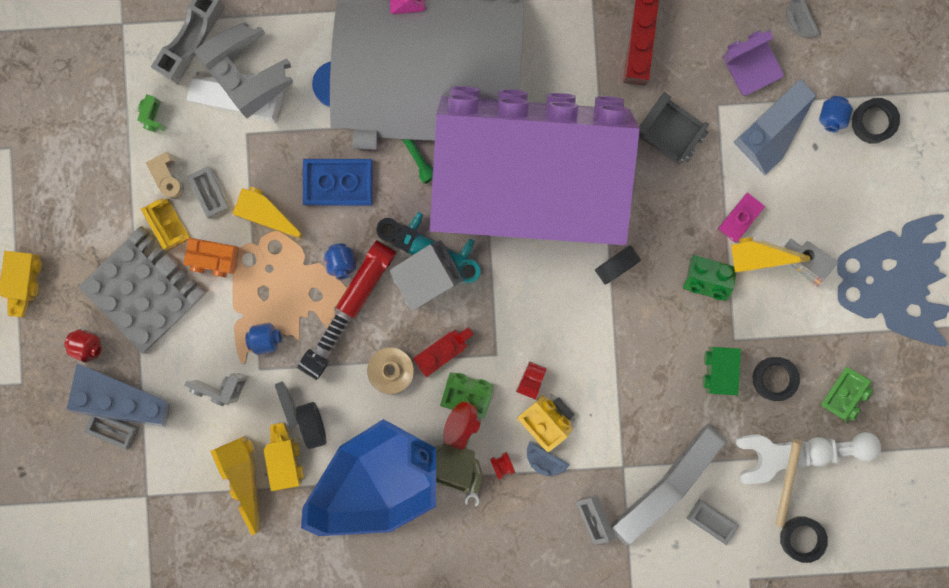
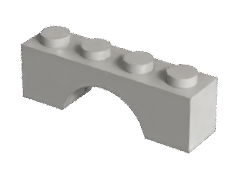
(178, 55)

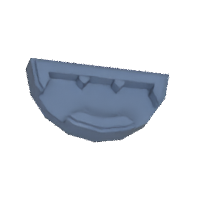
(544, 462)

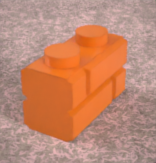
(211, 256)

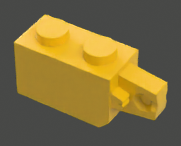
(19, 281)
(282, 459)

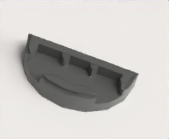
(287, 403)

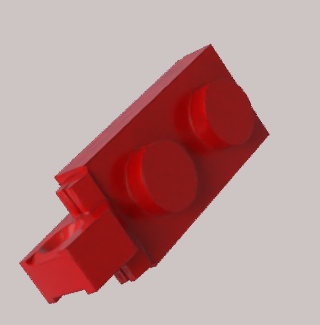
(442, 351)

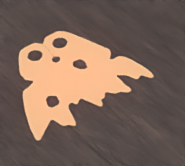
(288, 290)

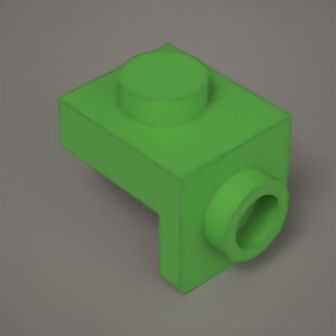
(148, 109)

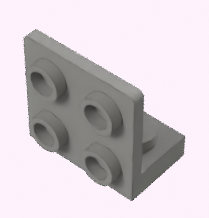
(231, 389)

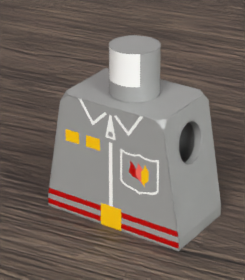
(819, 265)

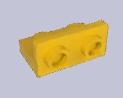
(545, 423)

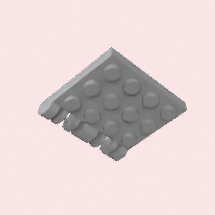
(139, 293)

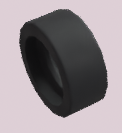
(891, 112)
(618, 265)
(794, 378)
(311, 425)
(819, 549)

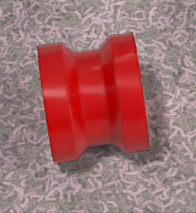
(502, 465)

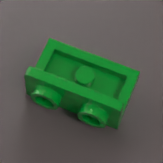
(710, 278)

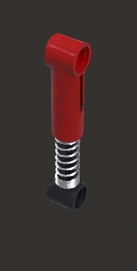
(348, 307)

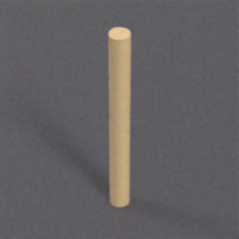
(788, 482)

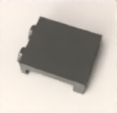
(672, 130)

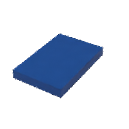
(337, 182)

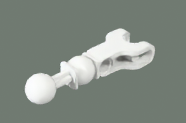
(816, 451)

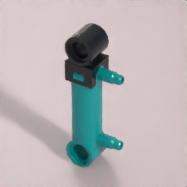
(411, 242)

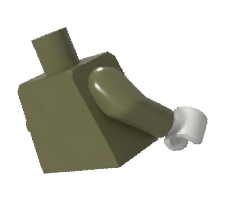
(459, 470)

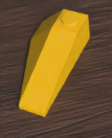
(237, 464)

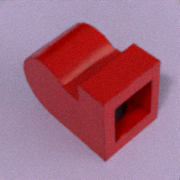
(531, 380)

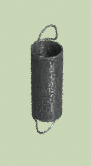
(562, 407)

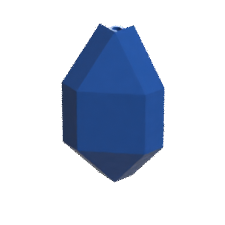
(373, 484)

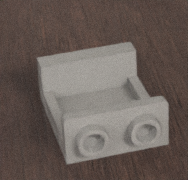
(426, 275)

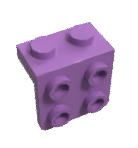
(752, 63)

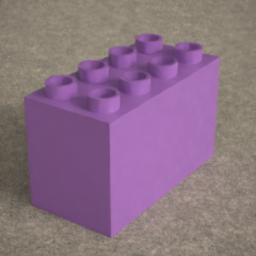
(533, 167)

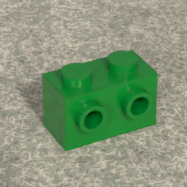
(722, 370)

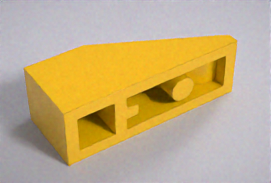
(260, 210)
(760, 254)

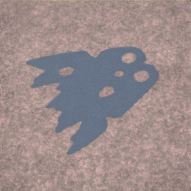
(901, 286)

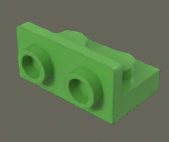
(463, 388)
(848, 395)

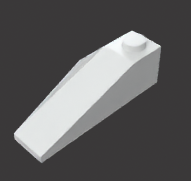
(210, 93)

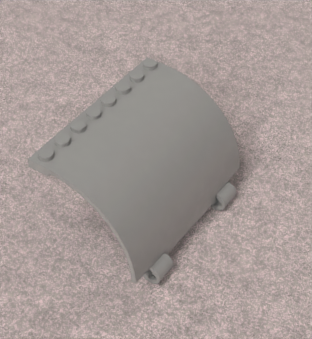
(398, 66)

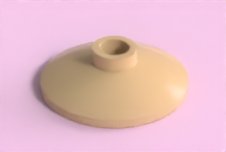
(378, 373)

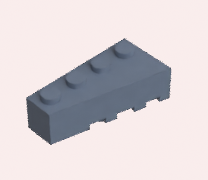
(108, 398)

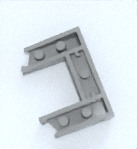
(245, 94)

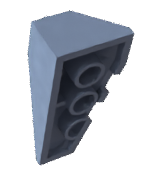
(774, 130)

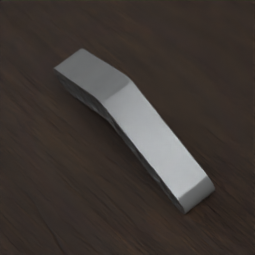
(671, 487)

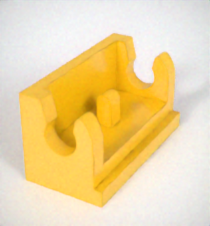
(165, 224)

